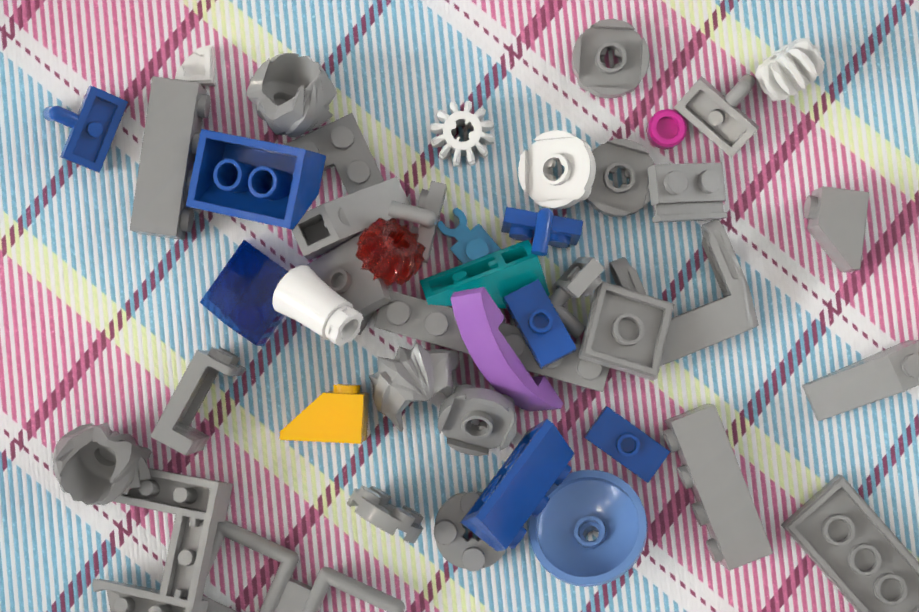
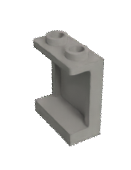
(174, 424)

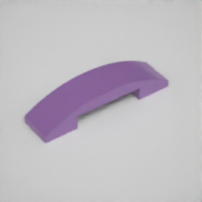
(478, 325)

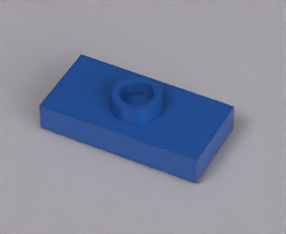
(539, 324)
(627, 444)

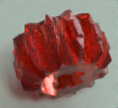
(390, 251)

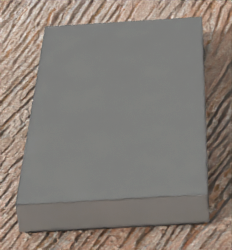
(856, 550)

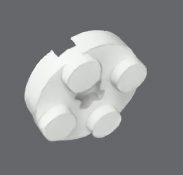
(578, 170)

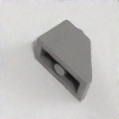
(838, 224)

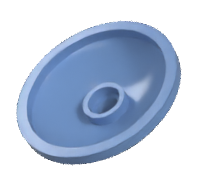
(585, 504)

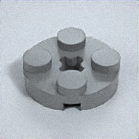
(627, 45)
(628, 198)
(477, 403)
(374, 507)
(449, 537)

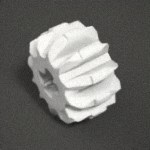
(790, 69)
(469, 121)

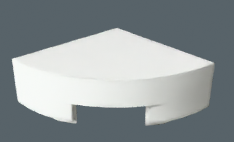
(199, 67)

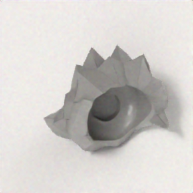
(291, 94)
(410, 378)
(99, 464)

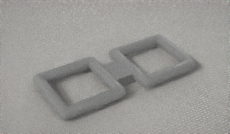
(288, 593)

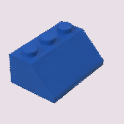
(254, 179)
(520, 487)

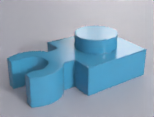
(469, 243)

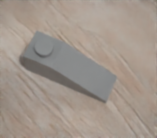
(865, 381)

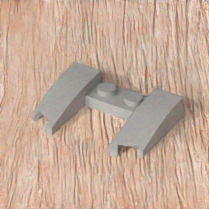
(198, 509)

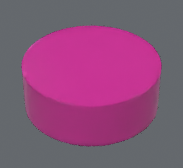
(666, 129)

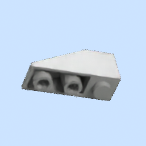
(346, 217)

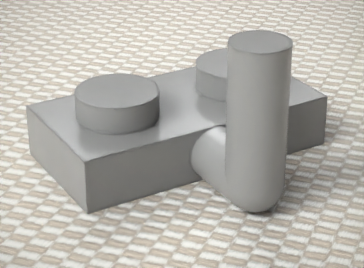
(718, 114)
(426, 214)
(578, 279)

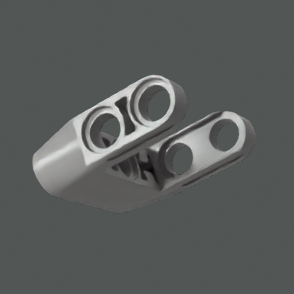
(711, 321)

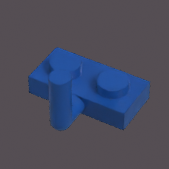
(91, 128)
(542, 227)

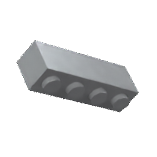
(168, 158)
(718, 487)

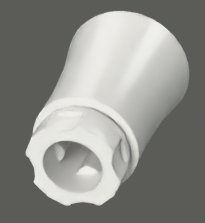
(316, 306)

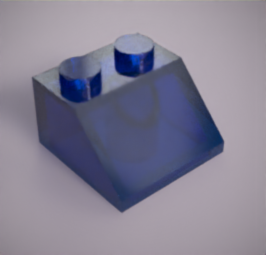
(245, 294)

